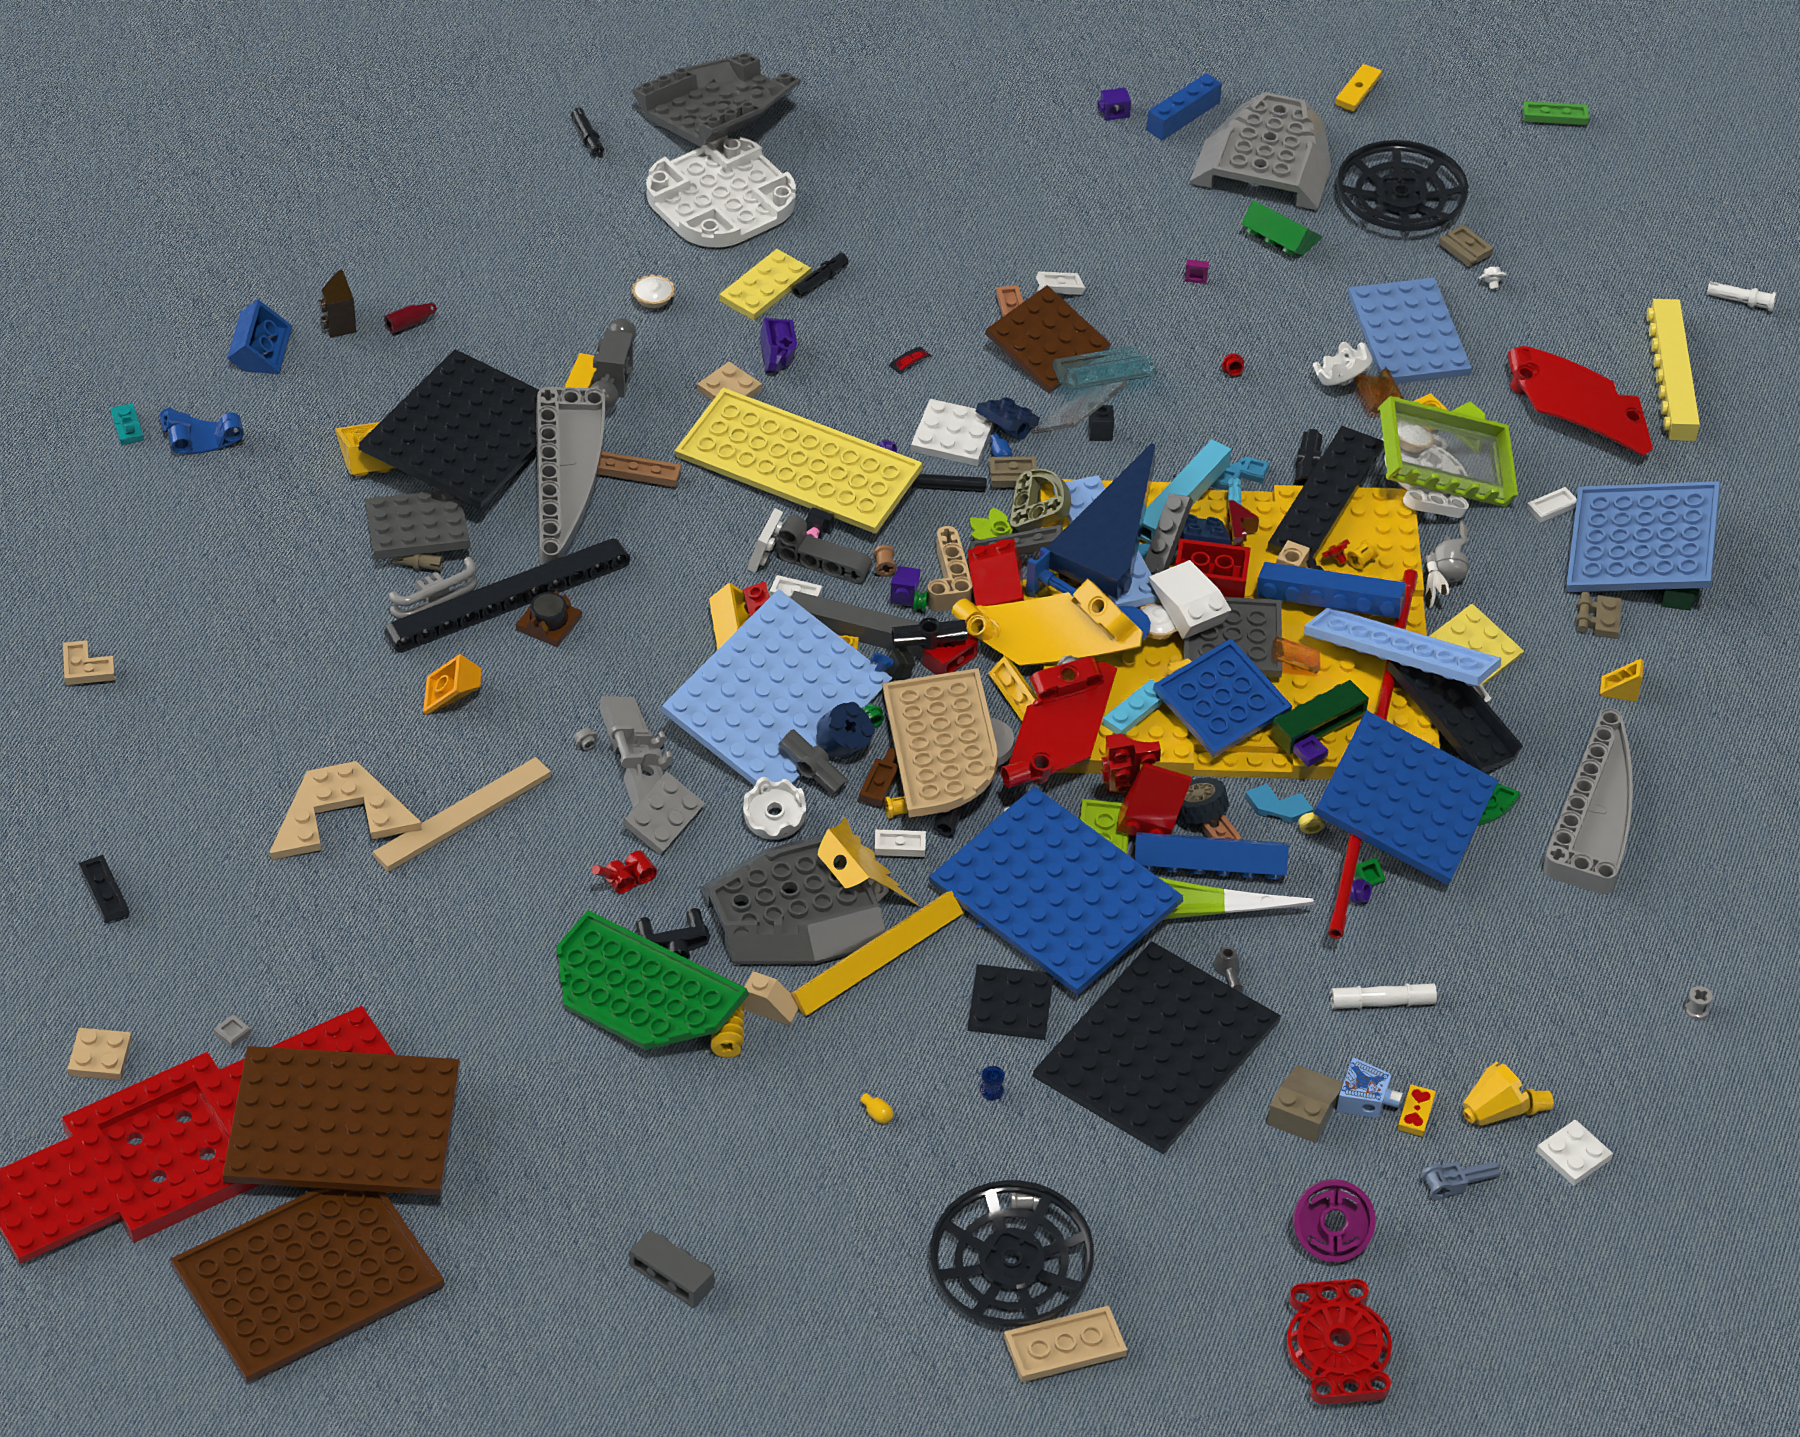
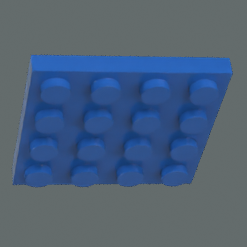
(1222, 697)

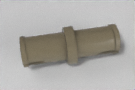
(420, 561)

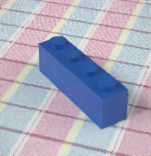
(1184, 106)

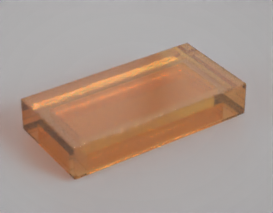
(1296, 654)

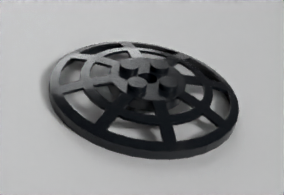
(1414, 187)
(1011, 1242)

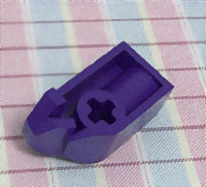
(777, 343)

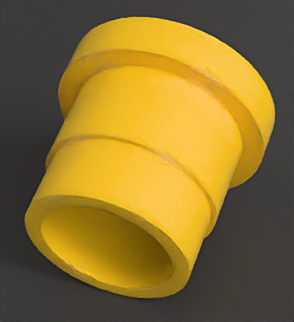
(1539, 1101)

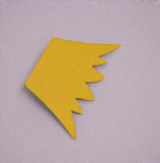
(859, 859)

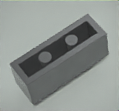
(672, 1268)

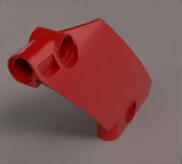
(1062, 721)

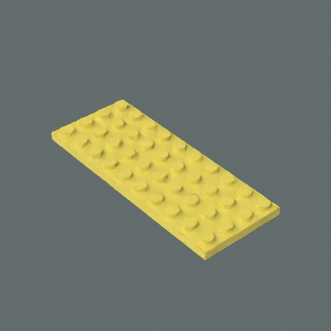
(799, 460)

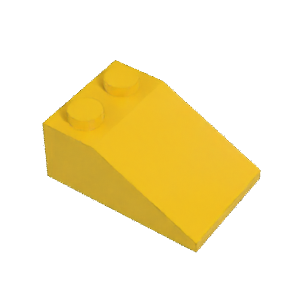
(356, 460)

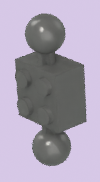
(614, 360)

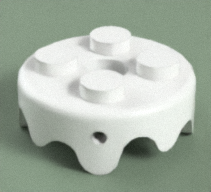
(1343, 367)
(774, 795)

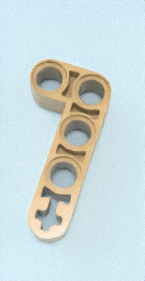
(957, 579)

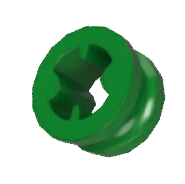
(920, 601)

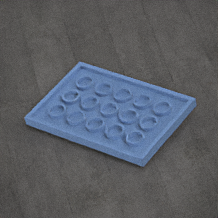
(1409, 330)

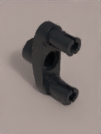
(679, 940)

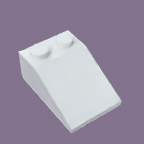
(1190, 599)

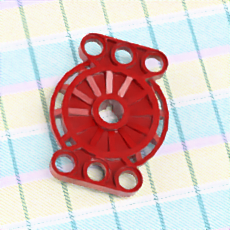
(1357, 1329)

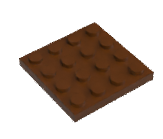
(1044, 331)

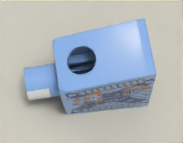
(1366, 1090)

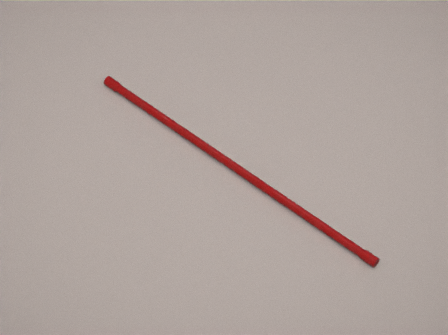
(1339, 917)

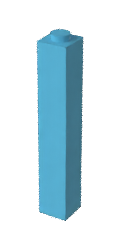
(1191, 482)

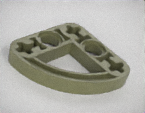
(1054, 509)

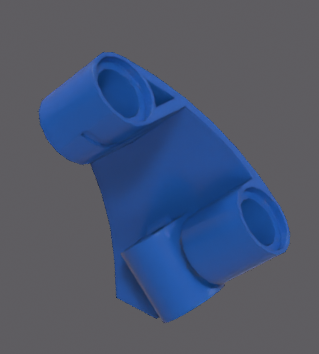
(199, 436)

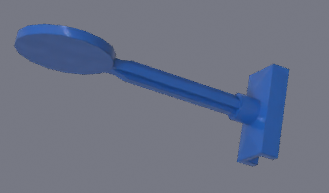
(1039, 576)

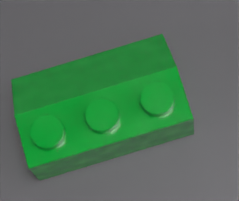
(1279, 229)

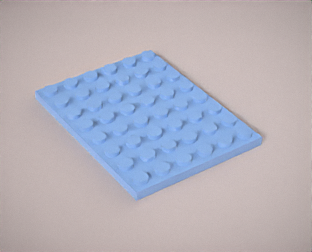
(771, 679)

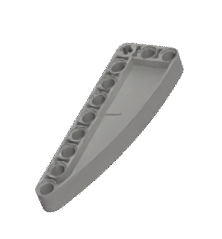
(567, 462)
(1597, 813)

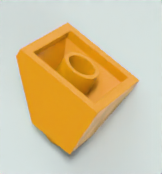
(451, 683)

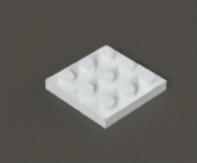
(952, 433)

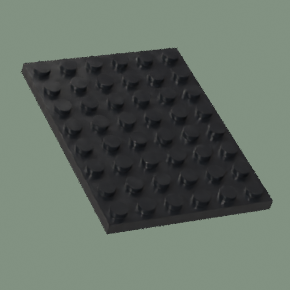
(460, 429)
(1156, 1047)

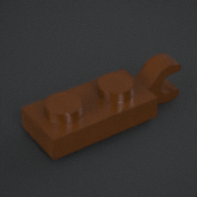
(880, 779)

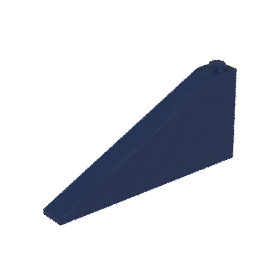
(1107, 533)

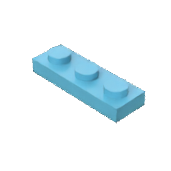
(1133, 709)

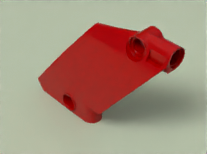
(1579, 396)

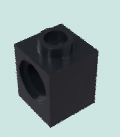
(1101, 424)

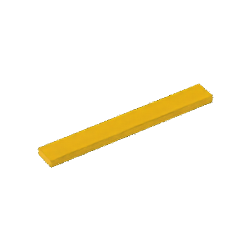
(876, 953)

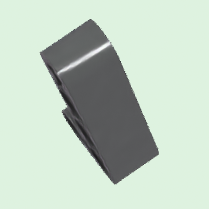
(820, 555)

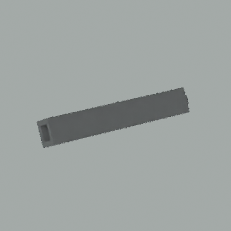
(850, 620)

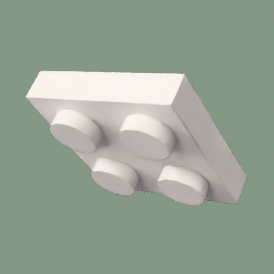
(766, 541)
(1574, 1152)

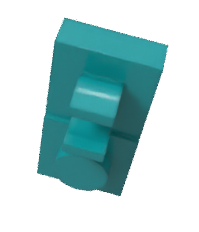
(126, 424)

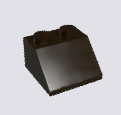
(338, 307)

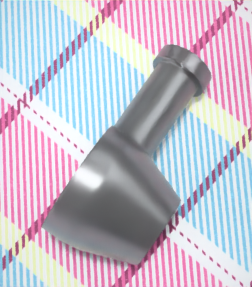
(1228, 964)

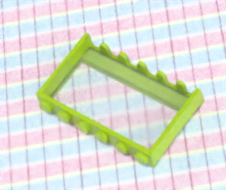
(1448, 451)

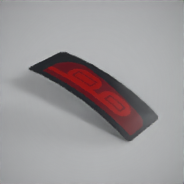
(908, 359)

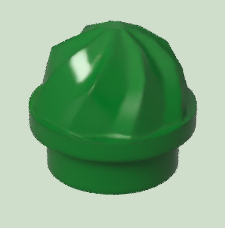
(875, 714)

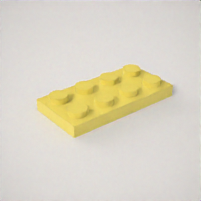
(764, 284)

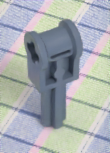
(1452, 1179)

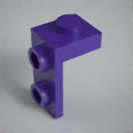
(904, 585)

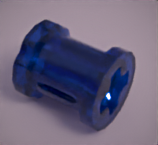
(992, 1083)

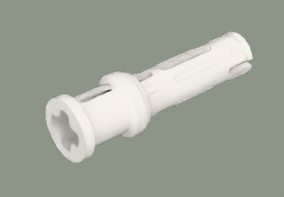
(1751, 297)

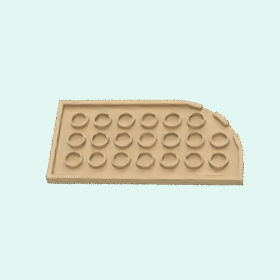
(941, 739)

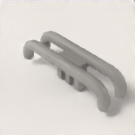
(435, 591)

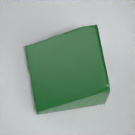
(1370, 871)

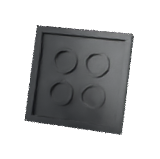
(1010, 1002)

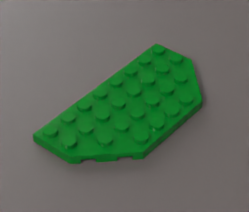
(640, 986)

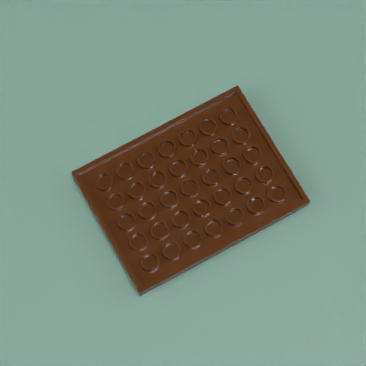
(342, 1120)
(305, 1276)

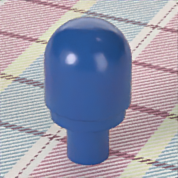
(1000, 447)

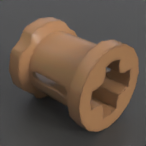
(884, 557)

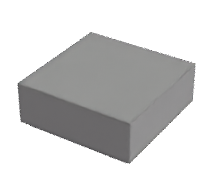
(232, 1031)

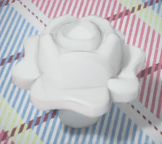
(1492, 276)

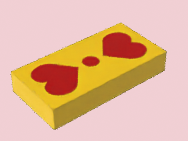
(1416, 1110)

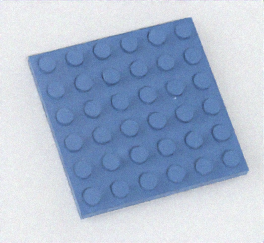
(1644, 537)

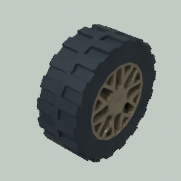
(1204, 801)

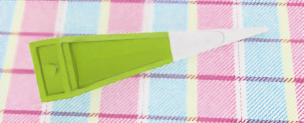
(1206, 900)

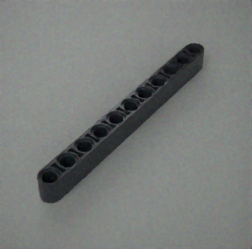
(506, 595)

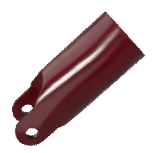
(408, 316)

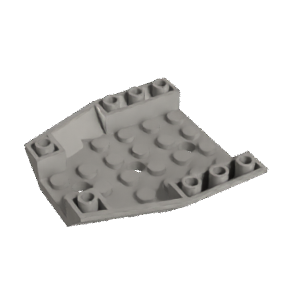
(1291, 161)

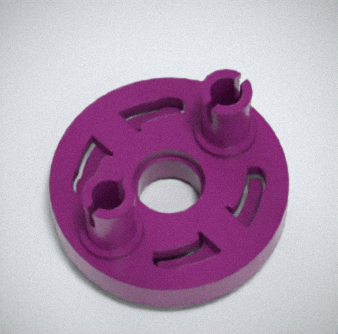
(1310, 1220)

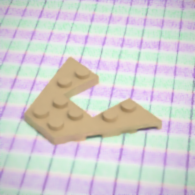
(335, 789)

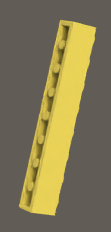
(1673, 370)

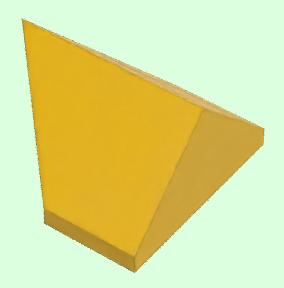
(1623, 682)

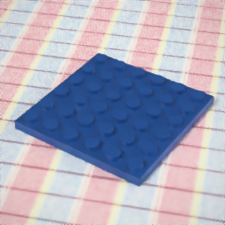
(1406, 797)

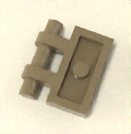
(1607, 615)

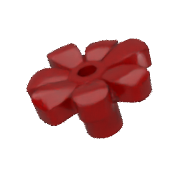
(1337, 552)

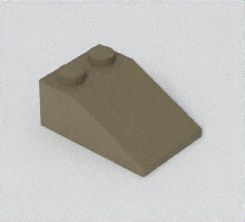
(1304, 1103)

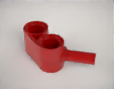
(622, 877)

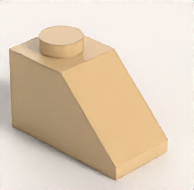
(770, 999)

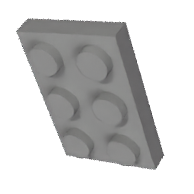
(663, 813)

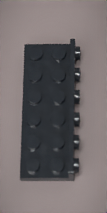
(1460, 717)

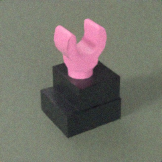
(819, 523)

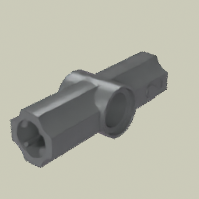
(813, 762)

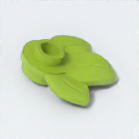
(990, 527)

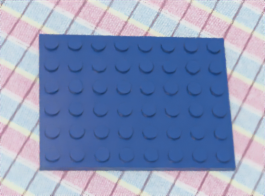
(1056, 890)

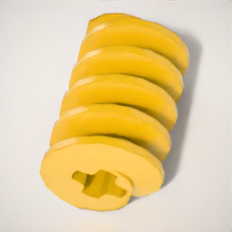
(730, 1037)

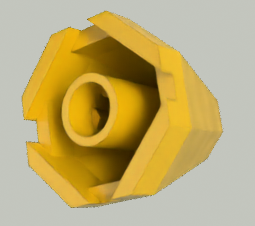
(1495, 1097)

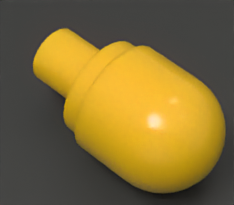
(877, 1109)

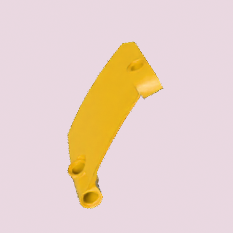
(1052, 626)

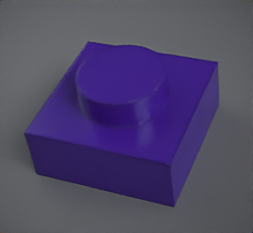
(1310, 750)

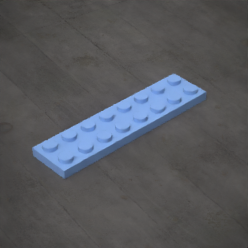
(1141, 592)
(1402, 646)

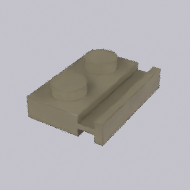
(1466, 245)
(1006, 470)

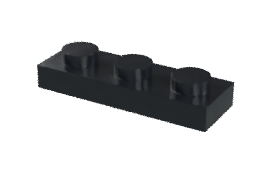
(104, 888)

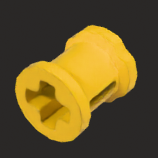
(1363, 554)
(895, 806)

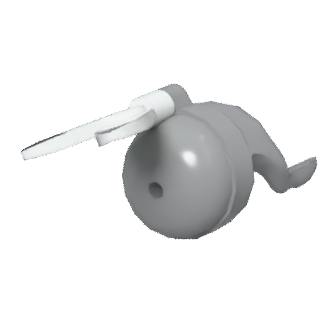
(1446, 565)

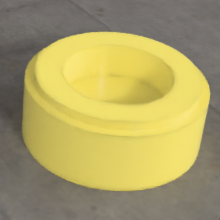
(1311, 823)

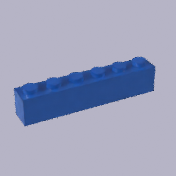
(1331, 590)
(1212, 853)

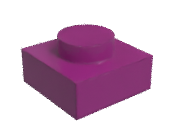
(1196, 271)

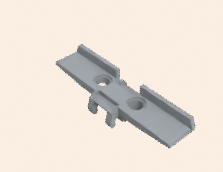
(635, 743)

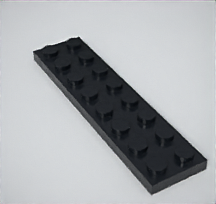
(1327, 491)

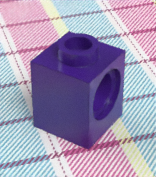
(1114, 104)

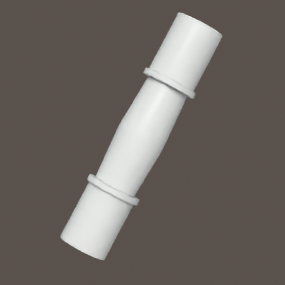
(1383, 996)

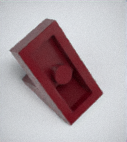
(1240, 522)

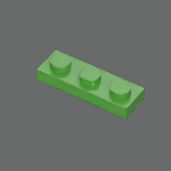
(1555, 113)

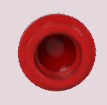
(1233, 364)

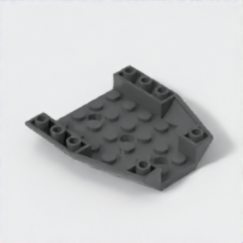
(713, 97)
(795, 928)

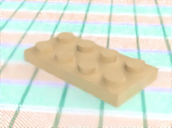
(1065, 1343)

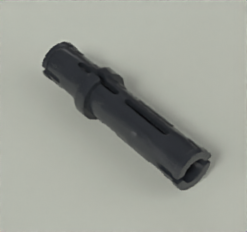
(590, 137)
(826, 270)

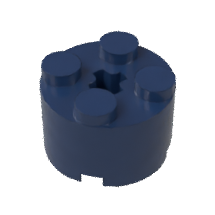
(844, 730)

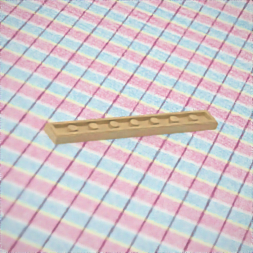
(462, 814)

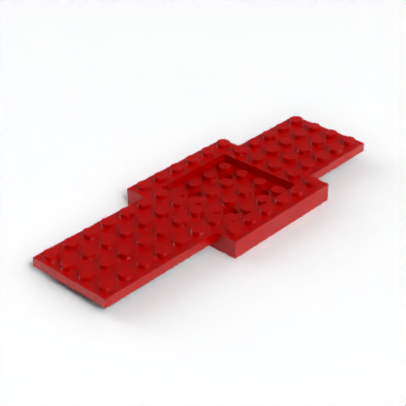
(104, 1178)

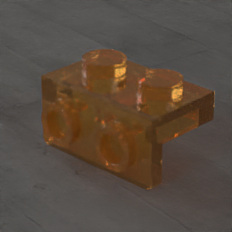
(1377, 389)

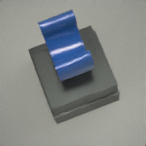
(897, 665)

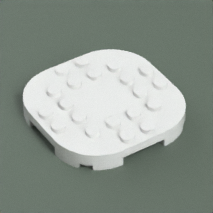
(721, 192)

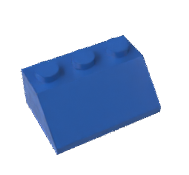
(259, 339)

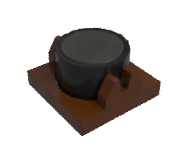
(548, 618)

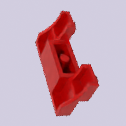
(1124, 760)

